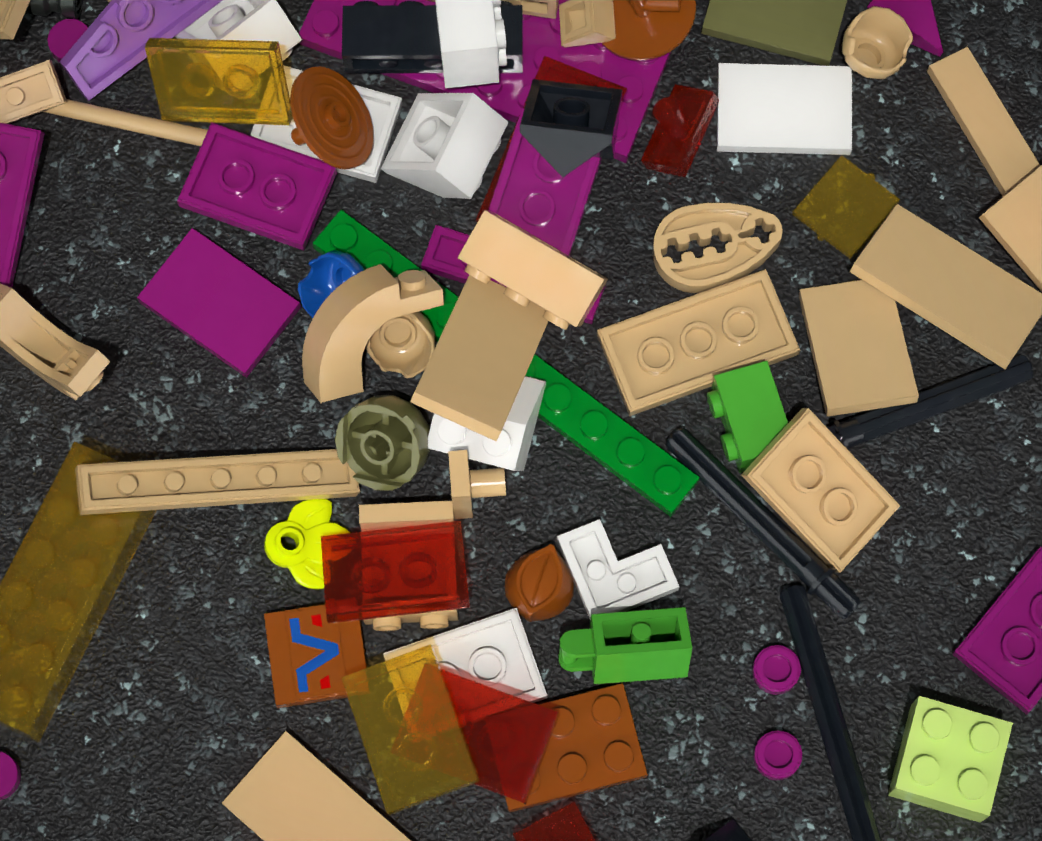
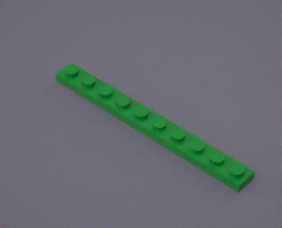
(563, 404)

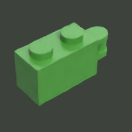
(748, 410)
(630, 646)

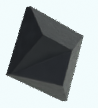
(571, 122)

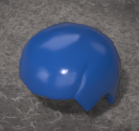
(325, 276)

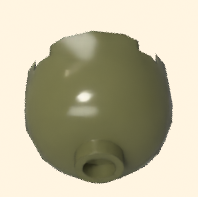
(383, 442)

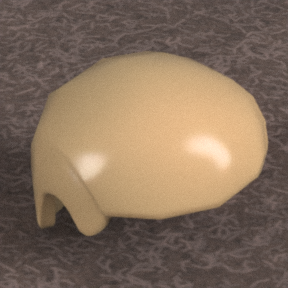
(876, 43)
(403, 344)

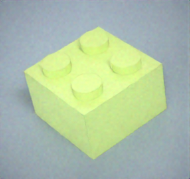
(950, 759)

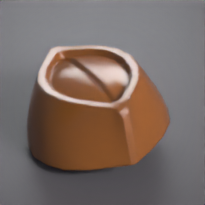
(539, 584)

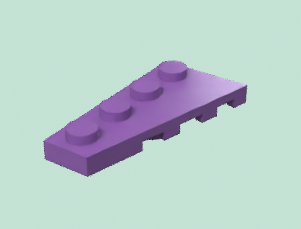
(119, 38)

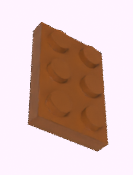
(589, 748)

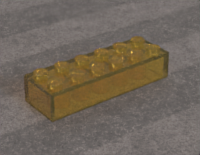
(59, 595)

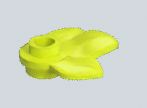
(305, 525)

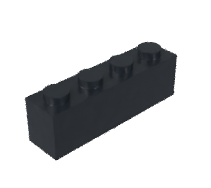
(407, 38)

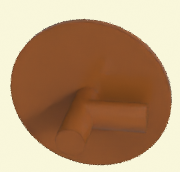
(650, 27)
(331, 118)

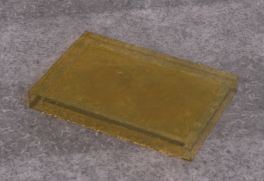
(219, 81)
(410, 729)

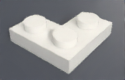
(609, 583)

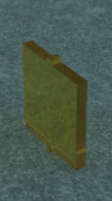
(846, 207)

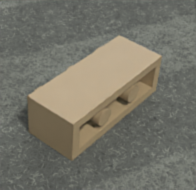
(531, 270)

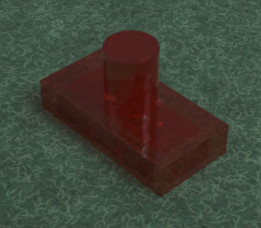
(679, 129)

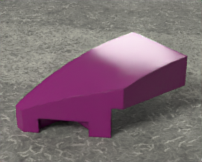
(920, 20)

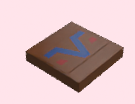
(311, 655)

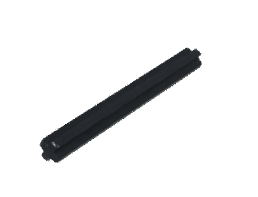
(829, 714)

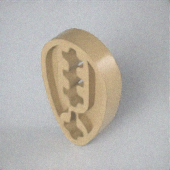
(713, 269)

